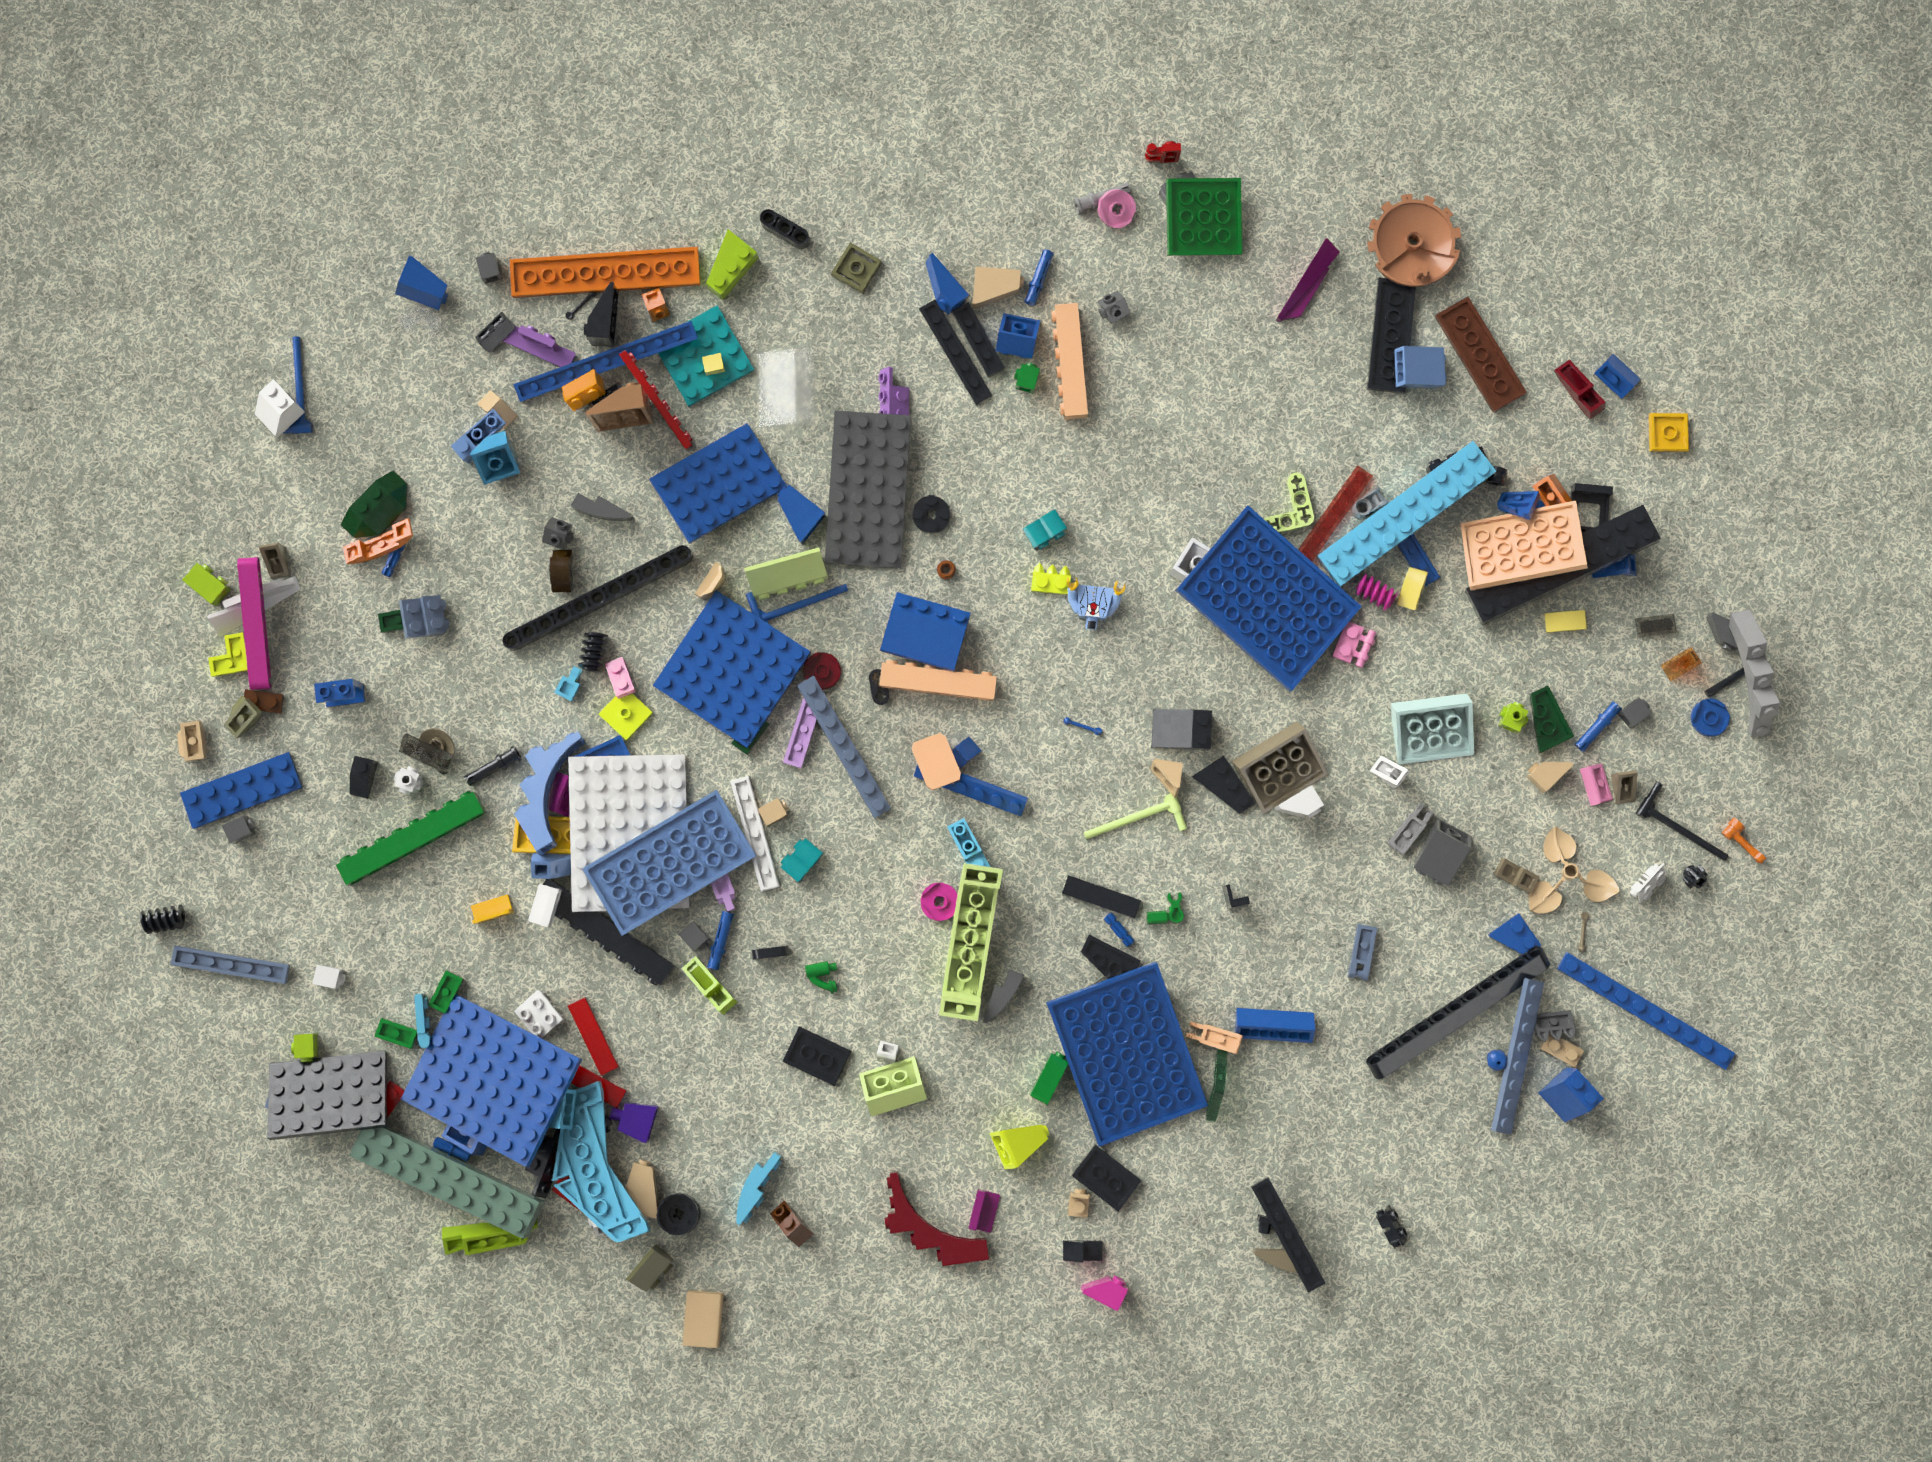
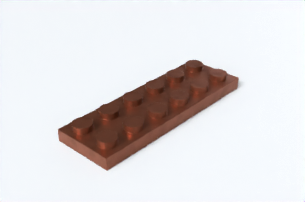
(1480, 354)

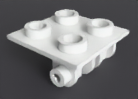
(1655, 877)
(539, 1014)

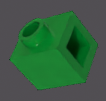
(1027, 377)

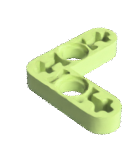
(1295, 515)

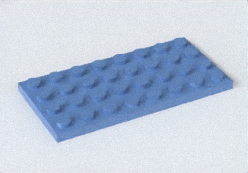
(669, 862)

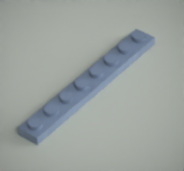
(843, 747)
(1517, 1056)

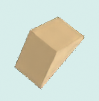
(492, 401)
(1168, 774)

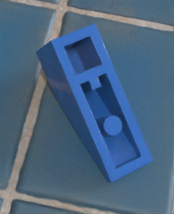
(946, 289)

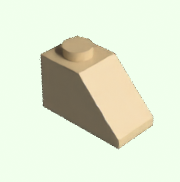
(1547, 774)

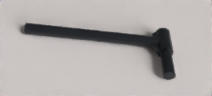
(1647, 809)

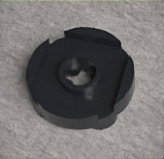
(920, 514)

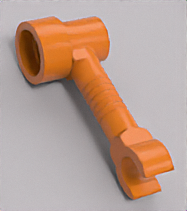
(1733, 831)

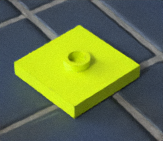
(625, 714)

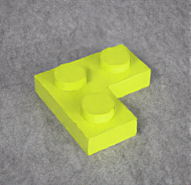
(234, 660)

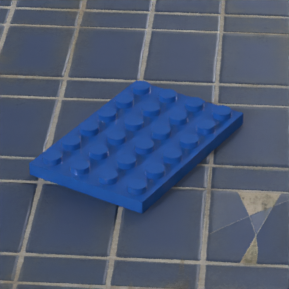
(717, 483)

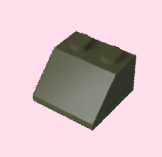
(650, 1268)

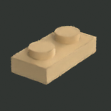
(1562, 1050)

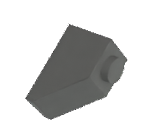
(1721, 631)

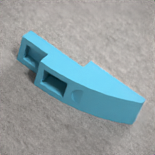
(967, 843)
(751, 1193)

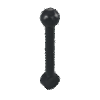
(569, 315)

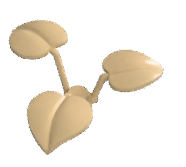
(1558, 847)

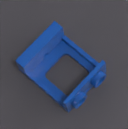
(343, 693)

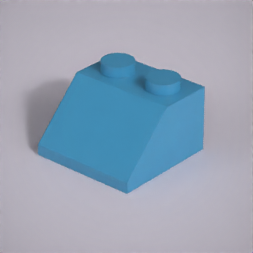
(495, 458)

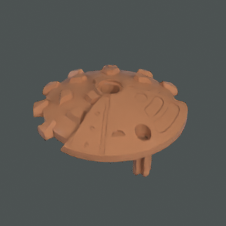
(1429, 227)

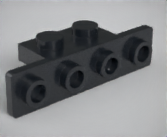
(544, 1164)

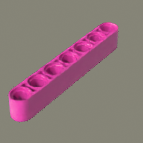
(254, 623)

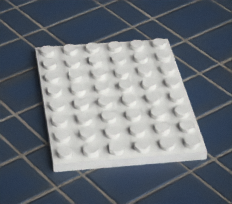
(612, 804)

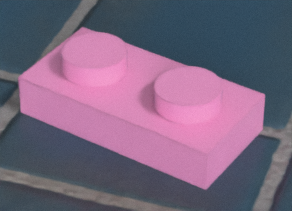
(620, 677)

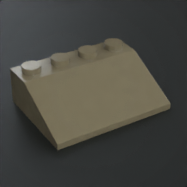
(1280, 767)

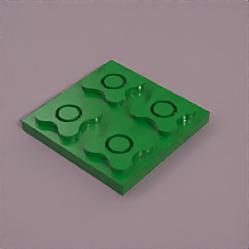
(1204, 216)

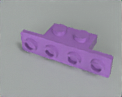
(540, 345)
(892, 398)

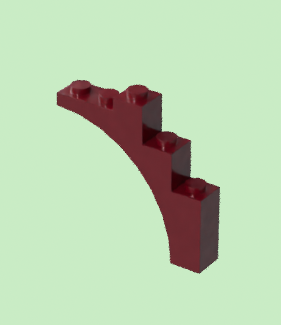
(905, 1218)

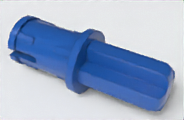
(451, 1149)

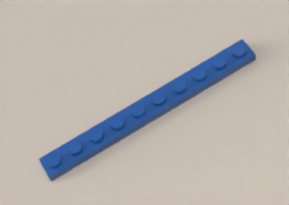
(605, 361)
(1645, 1010)

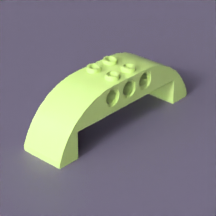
(970, 941)

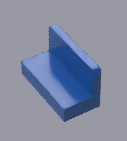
(1617, 376)

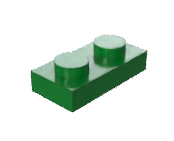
(445, 991)
(396, 1033)

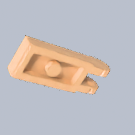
(1217, 1037)

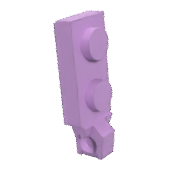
(724, 892)

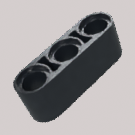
(779, 222)

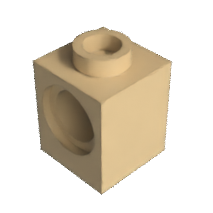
(773, 811)

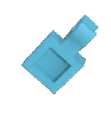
(568, 686)

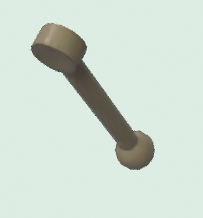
(1581, 948)

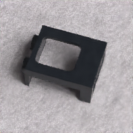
(1592, 494)

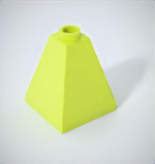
(1018, 1143)

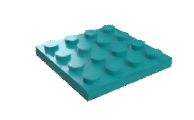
(686, 360)

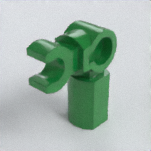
(1161, 917)

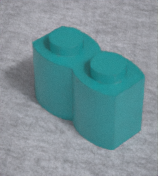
(1045, 529)
(801, 860)

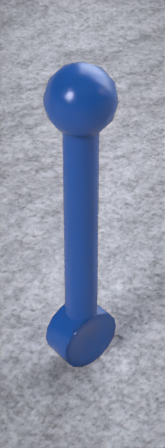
(1097, 731)

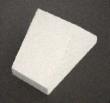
(1389, 772)

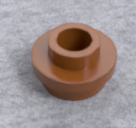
(946, 563)

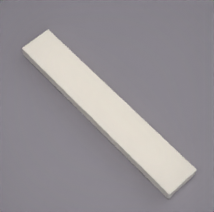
(755, 833)

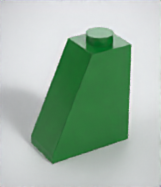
(1049, 1077)

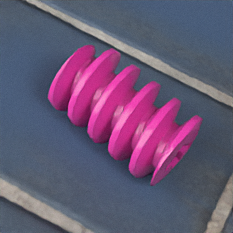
(1376, 592)

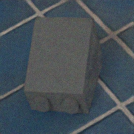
(1443, 852)

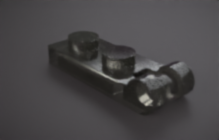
(426, 753)

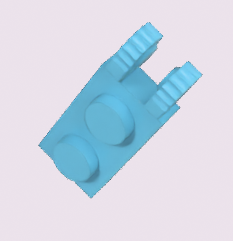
(422, 1021)

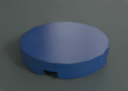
(1704, 720)

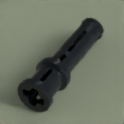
(500, 762)

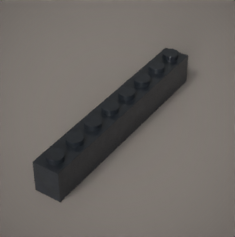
(604, 931)

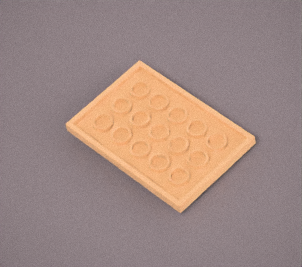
(1520, 549)

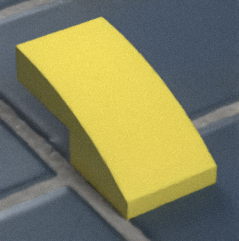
(1412, 588)
(1565, 621)

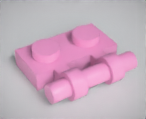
(1348, 642)

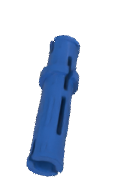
(1036, 284)
(1597, 727)
(720, 940)

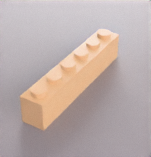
(1070, 361)
(937, 681)

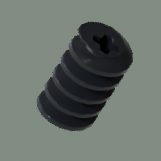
(592, 651)
(163, 921)

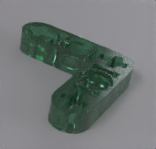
(1218, 1085)

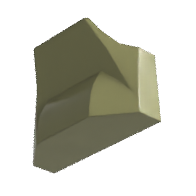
(242, 717)

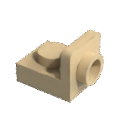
(1078, 1203)

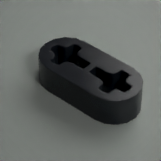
(874, 688)
(770, 952)

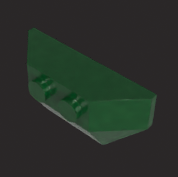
(377, 507)

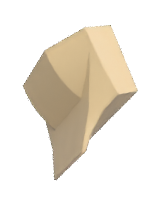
(712, 582)
(192, 741)

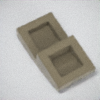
(1516, 875)

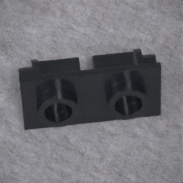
(1396, 1233)

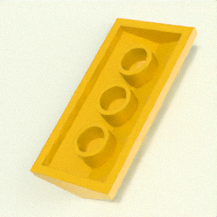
(560, 830)

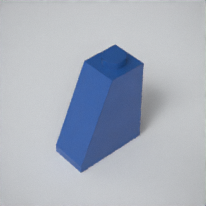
(421, 285)
(800, 512)

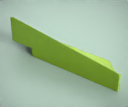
(478, 1238)

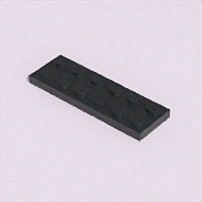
(1390, 331)

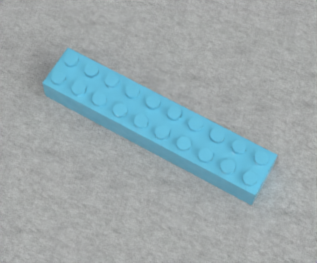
(1406, 514)

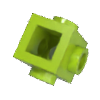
(1509, 722)

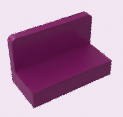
(559, 795)
(984, 1211)

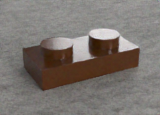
(266, 701)

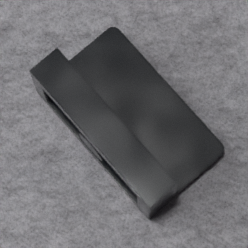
(1230, 902)

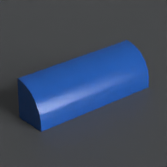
(1275, 1025)

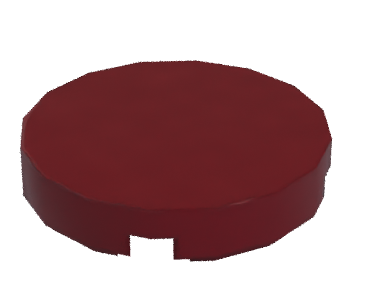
(825, 676)

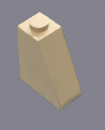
(995, 284)
(643, 1187)

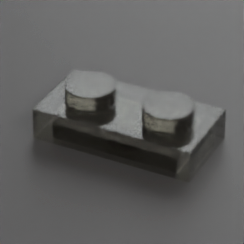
(1655, 625)

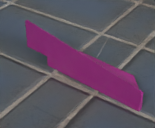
(1309, 282)

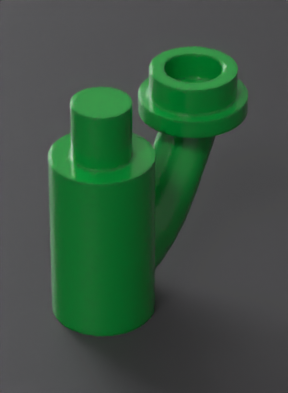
(815, 970)

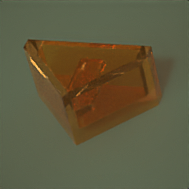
(1681, 663)

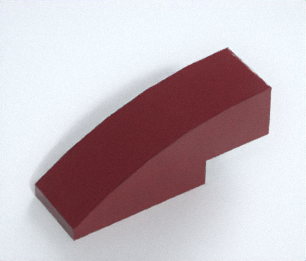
(1580, 389)

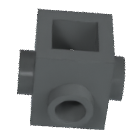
(1113, 307)
(557, 533)

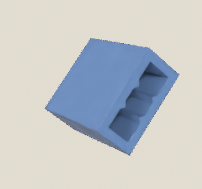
(1420, 367)

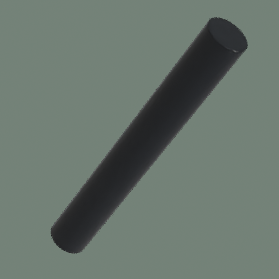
(1725, 682)

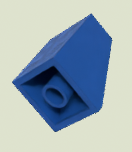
(1570, 1094)

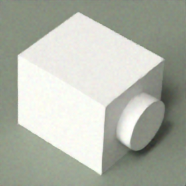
(329, 977)

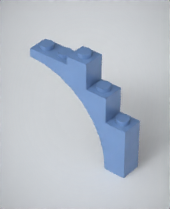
(537, 788)

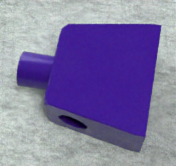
(635, 1120)

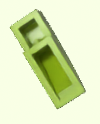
(709, 985)

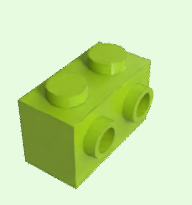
(207, 584)

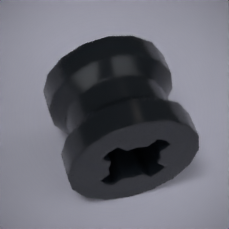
(1498, 477)

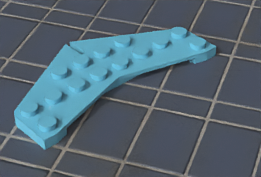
(592, 1181)

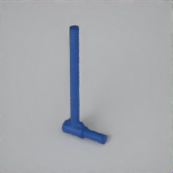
(301, 425)
(794, 606)

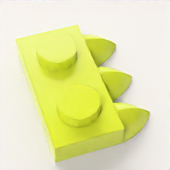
(1051, 581)

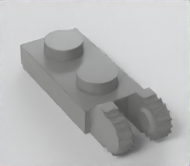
(1409, 830)

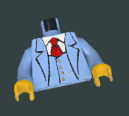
(1093, 602)

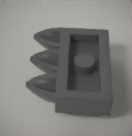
(1554, 1024)

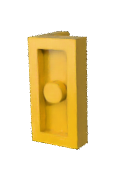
(492, 909)

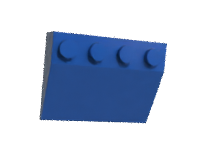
(925, 631)

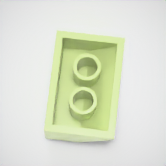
(892, 1086)

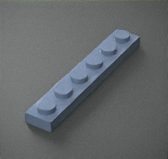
(230, 964)

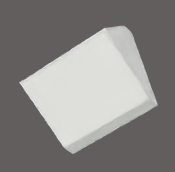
(887, 1051)

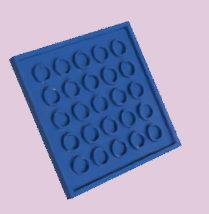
(732, 668)

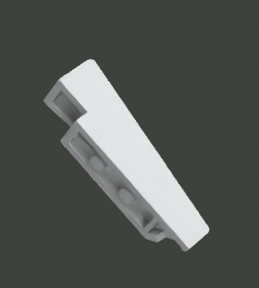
(231, 616)

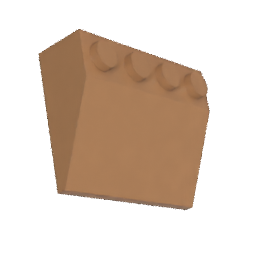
(622, 409)

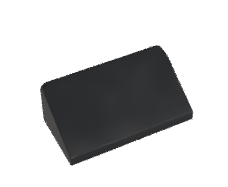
(495, 332)

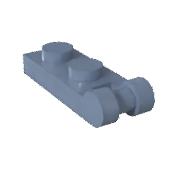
(1362, 951)

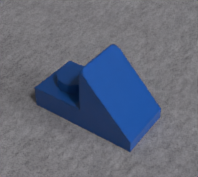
(965, 752)

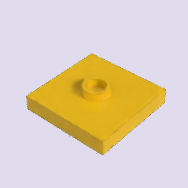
(1668, 432)

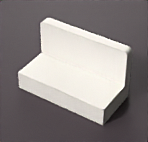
(544, 905)

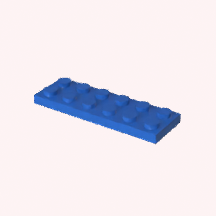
(241, 790)

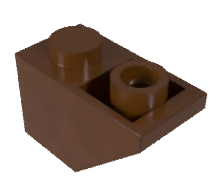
(791, 1224)

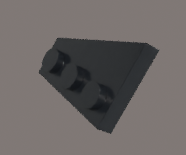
(1225, 784)
(1107, 958)

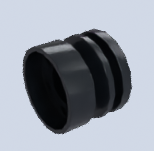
(668, 1208)

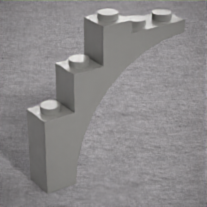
(1758, 673)

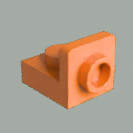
(655, 304)

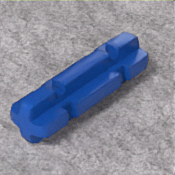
(392, 562)
(1118, 929)

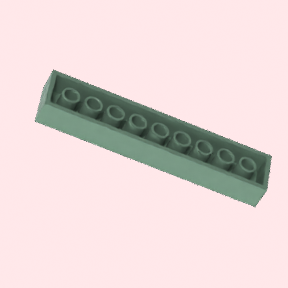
(448, 1179)

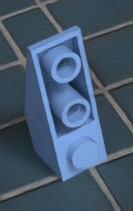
(487, 426)
(550, 865)

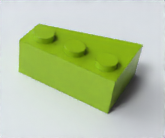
(730, 265)

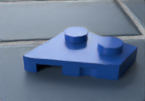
(1519, 503)
(1515, 935)

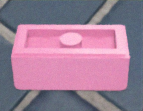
(1596, 784)

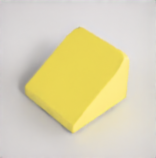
(713, 364)

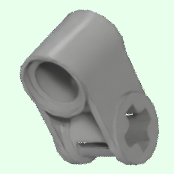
(1371, 501)

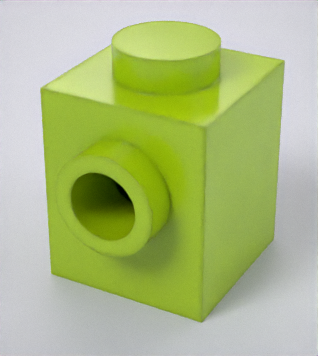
(305, 1046)

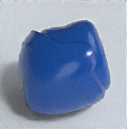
(1497, 1060)

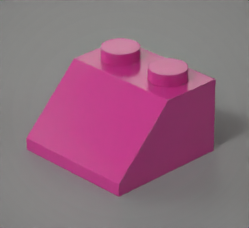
(1107, 1291)

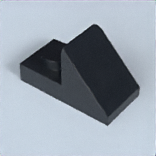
(1082, 1250)

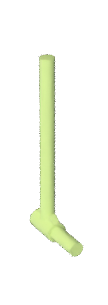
(1170, 804)

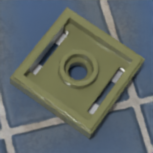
(851, 258)

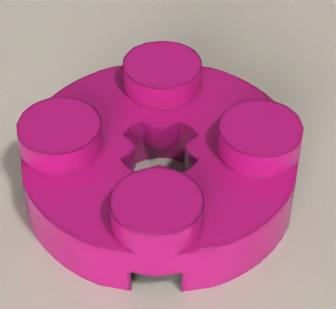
(928, 900)

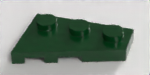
(1548, 720)

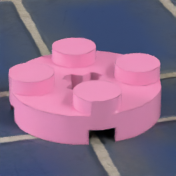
(1125, 213)

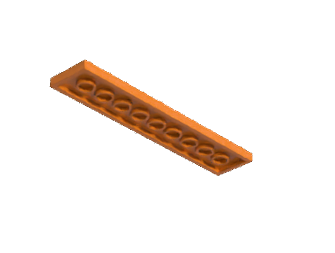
(595, 271)

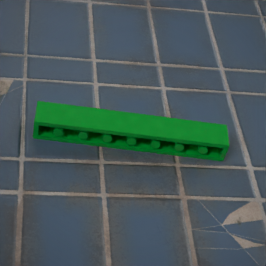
(410, 839)

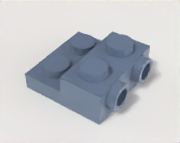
(423, 616)

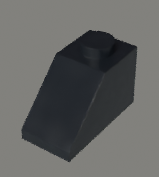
(362, 776)

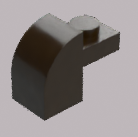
(560, 571)

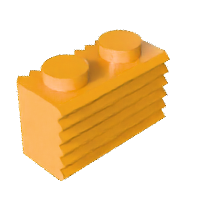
(583, 390)

